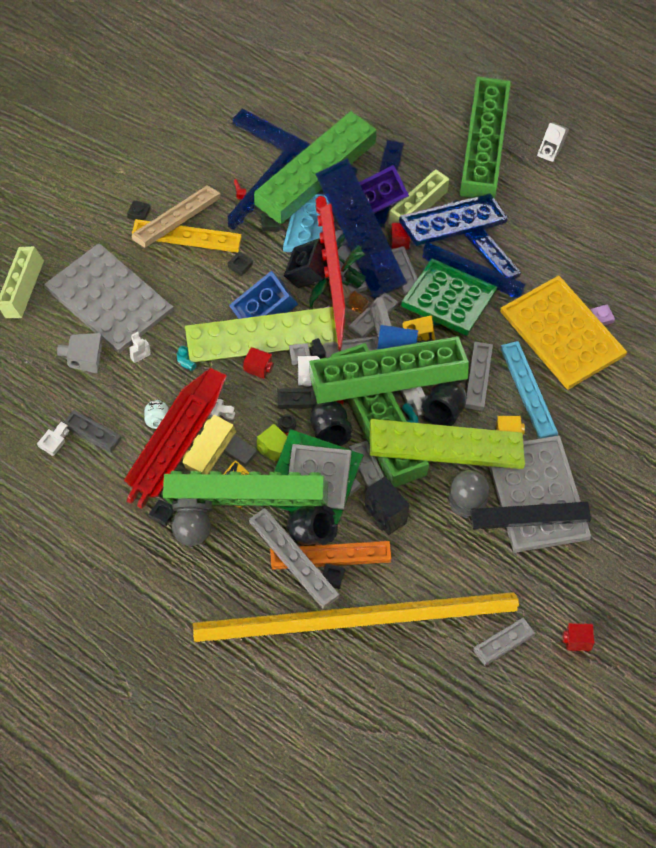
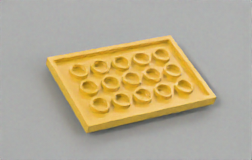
(563, 332)

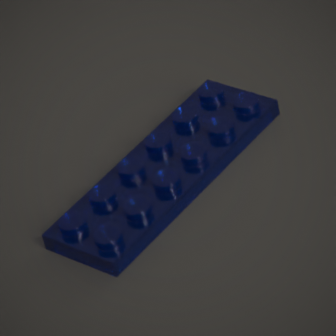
(453, 219)

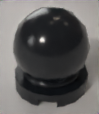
(444, 403)
(331, 423)
(312, 525)

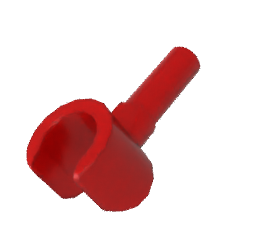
(240, 193)

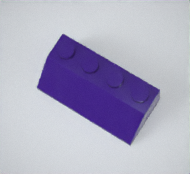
(384, 189)

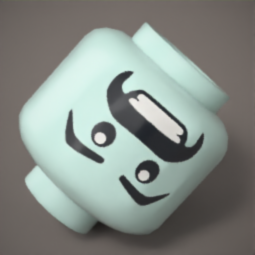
(154, 413)

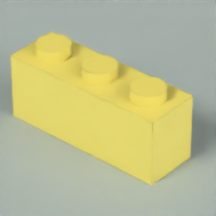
(209, 445)

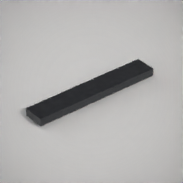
(530, 515)

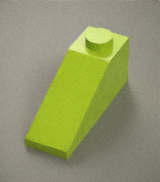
(271, 442)

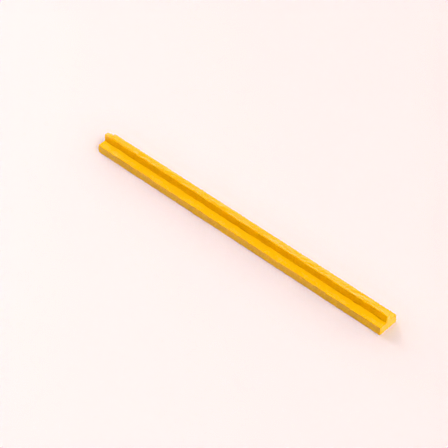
(355, 617)

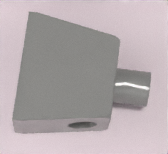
(83, 351)

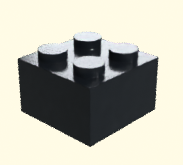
(306, 264)
(386, 506)

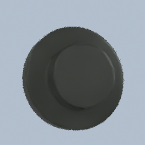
(286, 423)

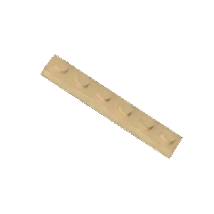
(175, 216)

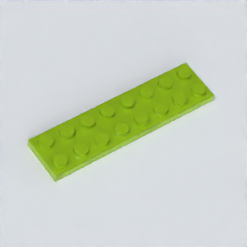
(266, 333)
(446, 444)

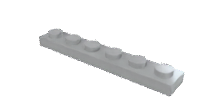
(294, 558)

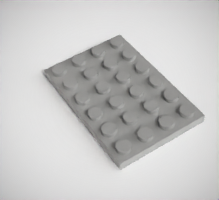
(108, 297)
(542, 481)

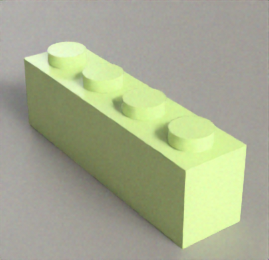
(422, 196)
(20, 282)

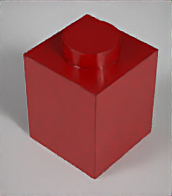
(399, 237)
(258, 363)
(579, 637)

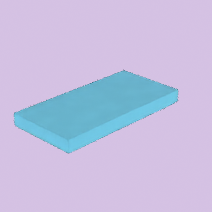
(303, 225)

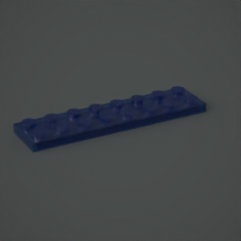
(361, 228)

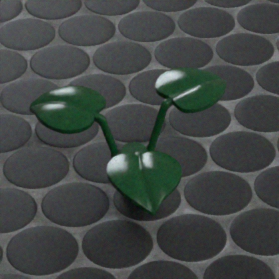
(352, 275)

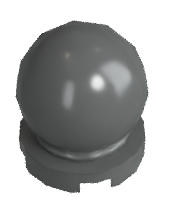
(468, 492)
(191, 523)

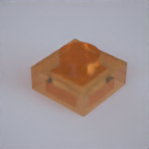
(358, 302)

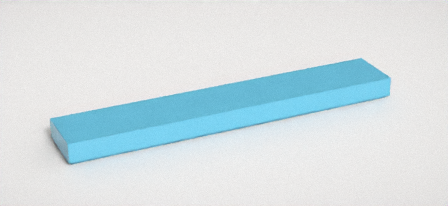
(529, 390)

